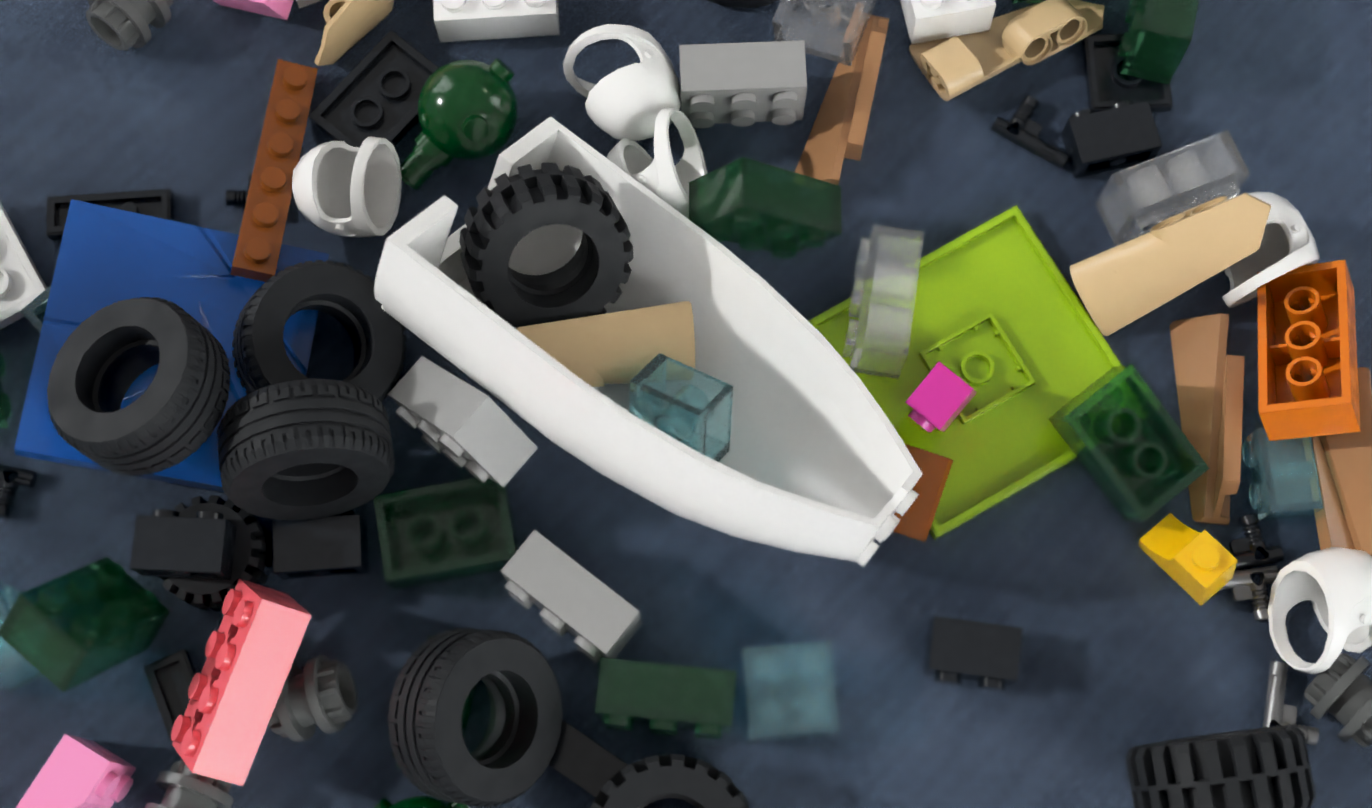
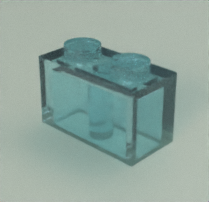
(1282, 476)

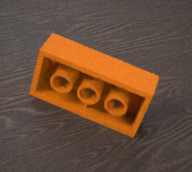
(1308, 353)

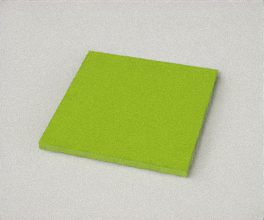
(1012, 332)

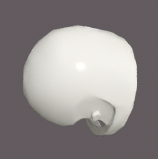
(633, 95)
(660, 174)
(349, 187)
(1284, 247)
(1341, 596)

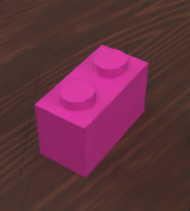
(939, 399)

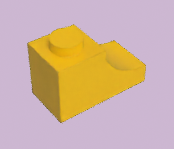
(1189, 557)

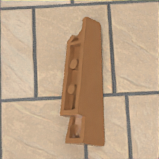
(845, 110)
(1346, 480)

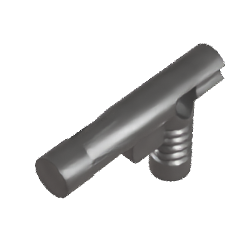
(1245, 589)
(1276, 710)

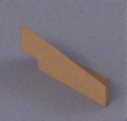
(1210, 410)

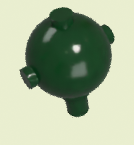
(463, 114)

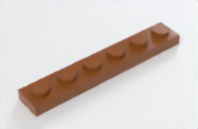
(273, 169)

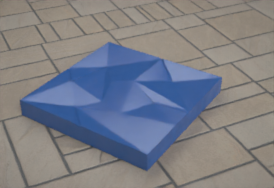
(131, 255)

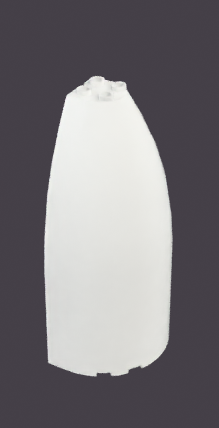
(808, 443)

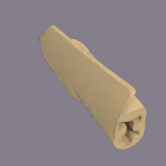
(347, 24)
(1016, 37)
(1169, 259)
(617, 344)

